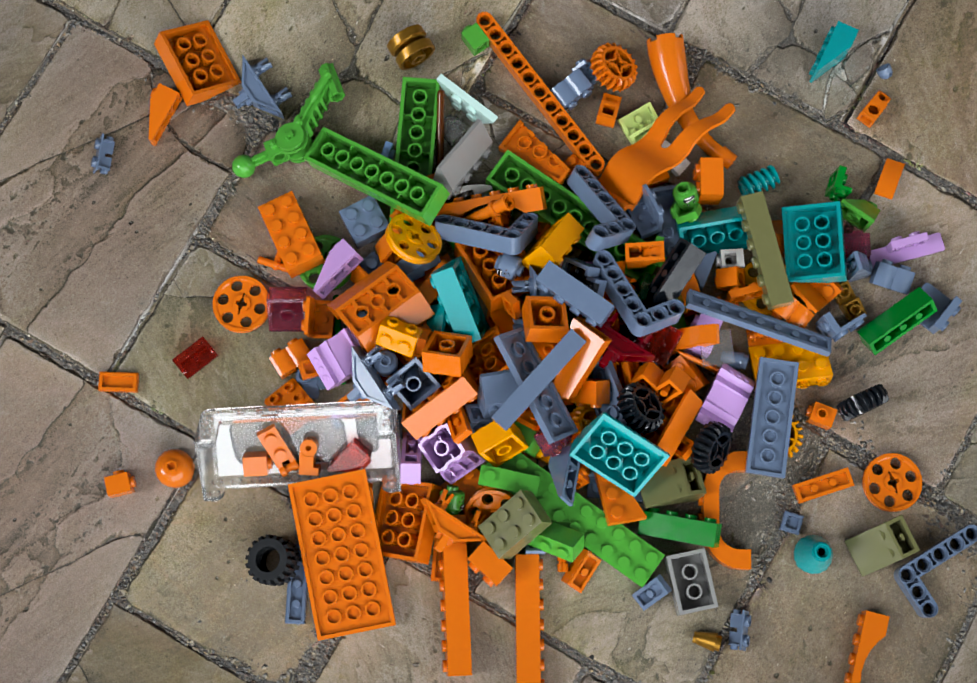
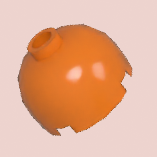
(174, 468)

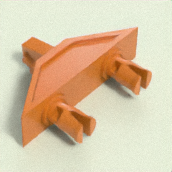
(449, 528)

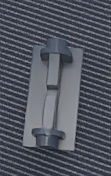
(103, 147)
(741, 622)

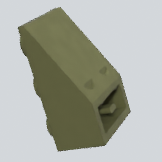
(674, 485)
(882, 545)

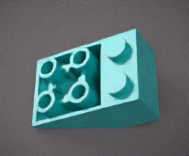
(834, 49)

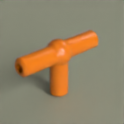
(274, 264)

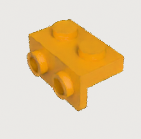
(398, 336)

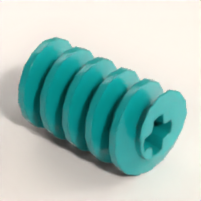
(758, 180)

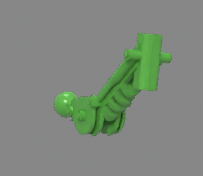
(295, 138)

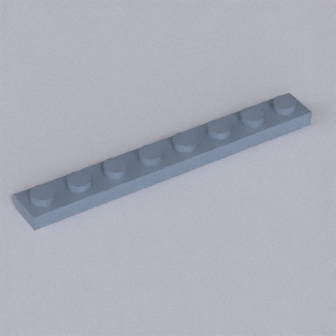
(758, 322)

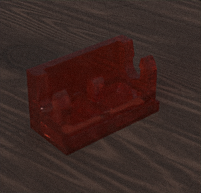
(663, 344)
(195, 357)

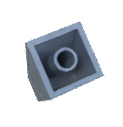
(418, 383)

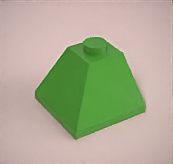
(859, 213)

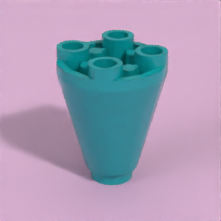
(807, 554)

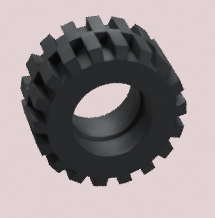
(258, 556)

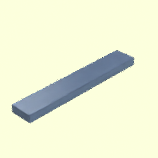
(538, 379)

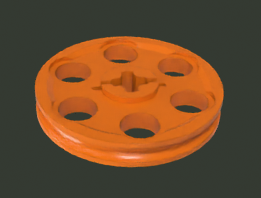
(237, 296)
(896, 474)
(484, 507)

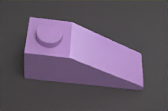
(338, 265)
(410, 460)

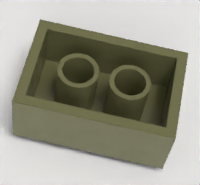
(515, 524)

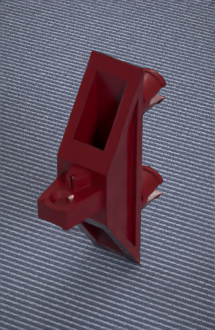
(621, 348)

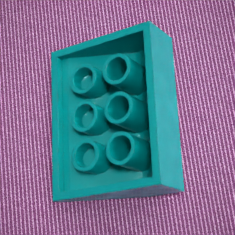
(814, 243)
(459, 299)
(618, 453)

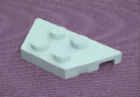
(463, 101)

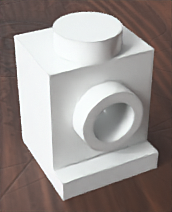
(735, 255)

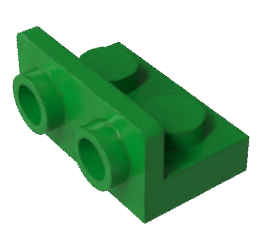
(835, 188)

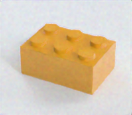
(554, 243)

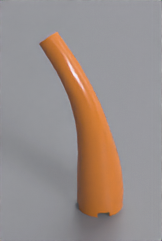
(671, 73)

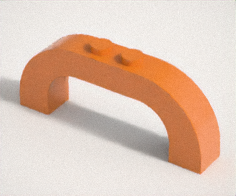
(725, 555)

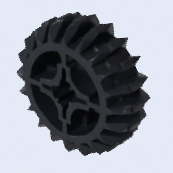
(862, 402)
(640, 407)
(711, 447)

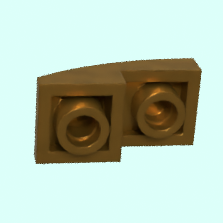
(849, 303)

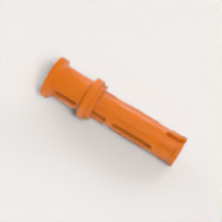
(493, 209)

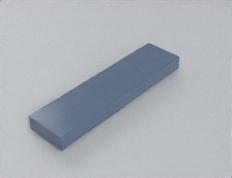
(297, 595)

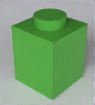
(474, 38)

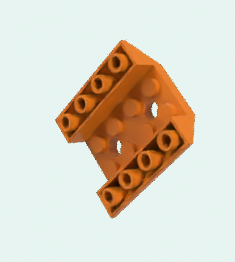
(373, 296)

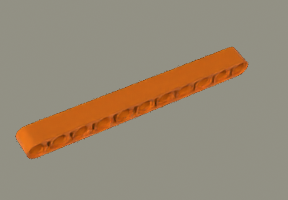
(542, 102)

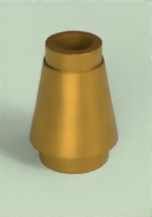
(708, 640)

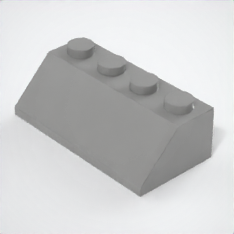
(464, 159)

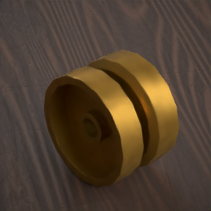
(410, 47)

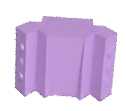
(334, 358)
(726, 397)
(448, 457)

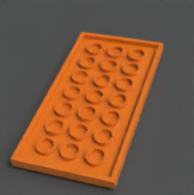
(341, 554)

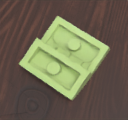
(638, 122)

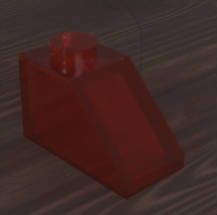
(351, 458)

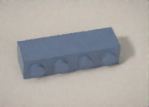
(574, 294)

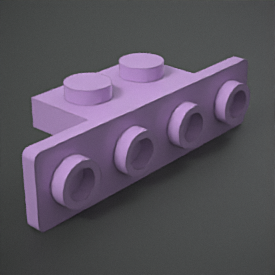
(908, 248)

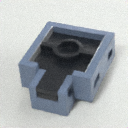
(585, 273)

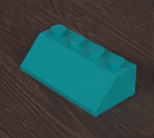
(715, 230)

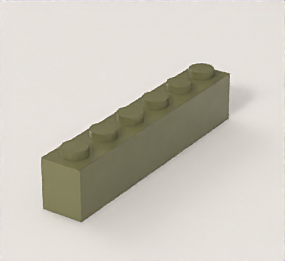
(765, 250)

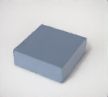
(791, 522)

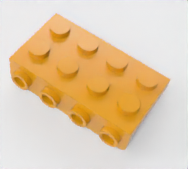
(812, 370)

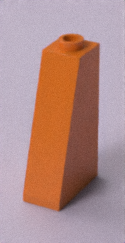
(577, 370)

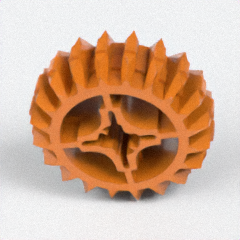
(617, 70)

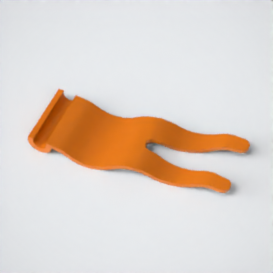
(647, 159)

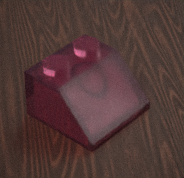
(286, 308)

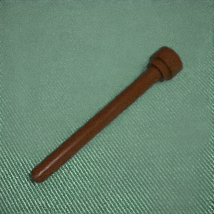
(440, 127)

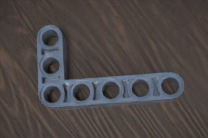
(615, 223)
(489, 236)
(638, 314)
(930, 563)

